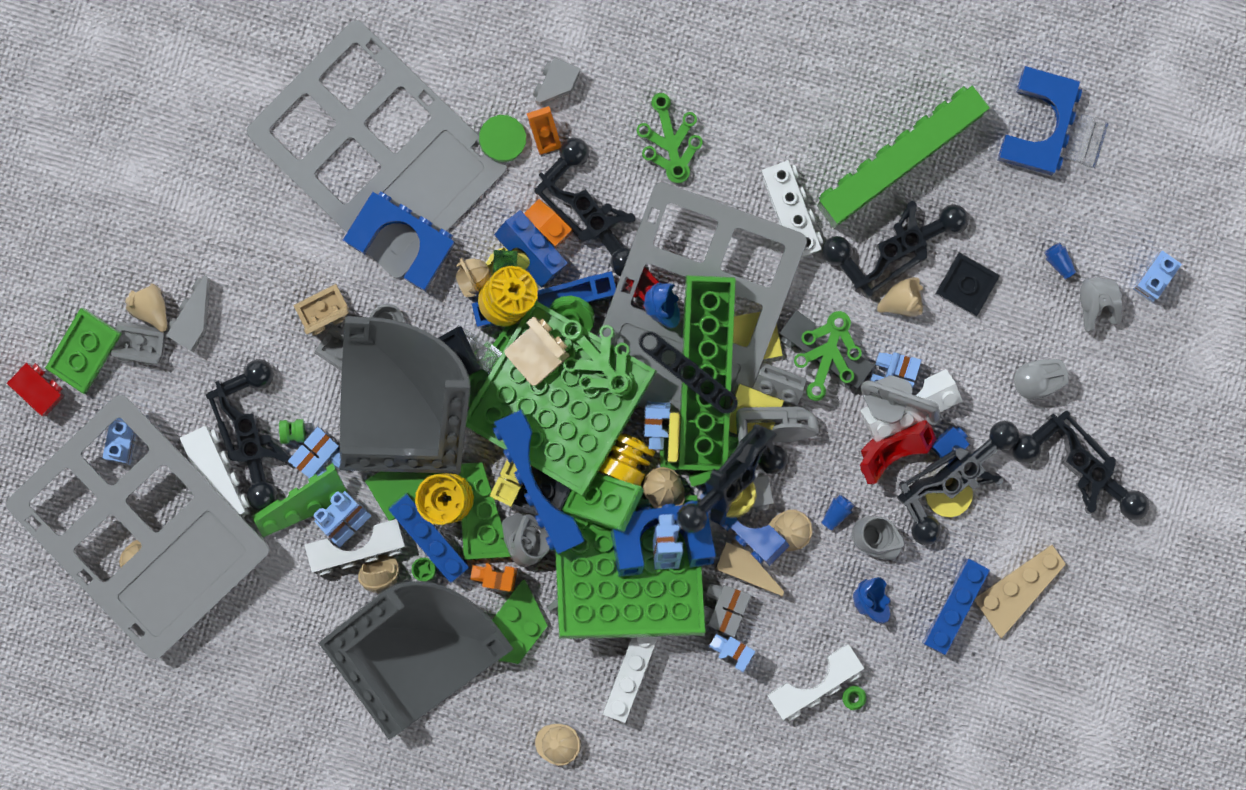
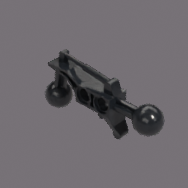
(575, 153)
(838, 250)
(257, 375)
(733, 478)
(1133, 503)
(927, 529)

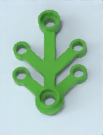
(670, 142)
(829, 351)
(600, 361)

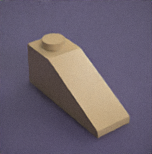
(742, 565)

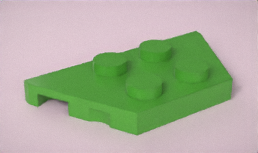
(520, 622)

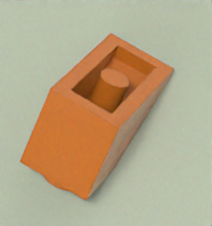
(548, 223)

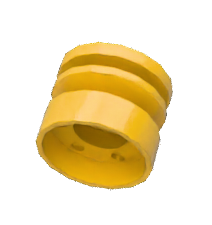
(499, 304)
(625, 458)
(432, 505)

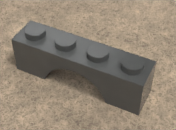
(791, 337)

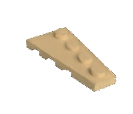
(1014, 593)

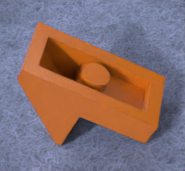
(544, 130)

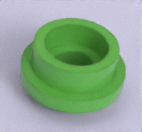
(846, 698)

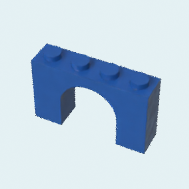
(1060, 95)
(379, 213)
(628, 548)

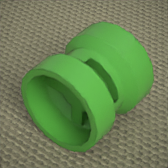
(297, 429)
(420, 568)

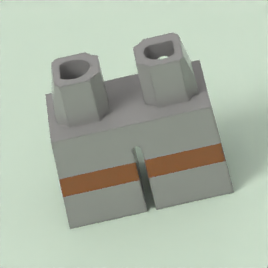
(728, 598)

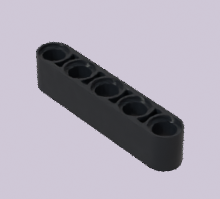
(693, 382)

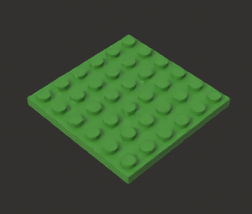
(569, 424)
(648, 604)

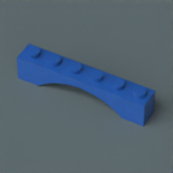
(590, 289)
(560, 527)

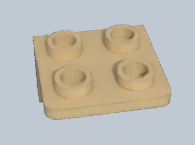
(322, 309)
(537, 352)

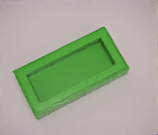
(699, 477)

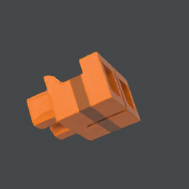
(493, 579)

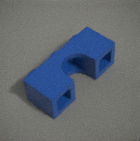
(543, 257)

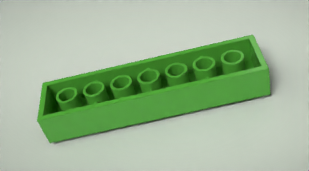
(902, 157)
(710, 346)

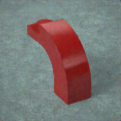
(880, 454)

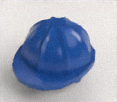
(662, 305)
(871, 599)

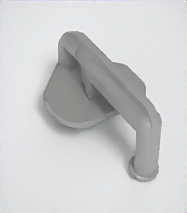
(891, 396)
(788, 416)

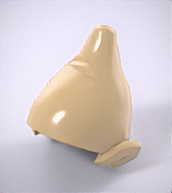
(903, 299)
(148, 306)

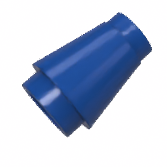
(1060, 260)
(837, 512)

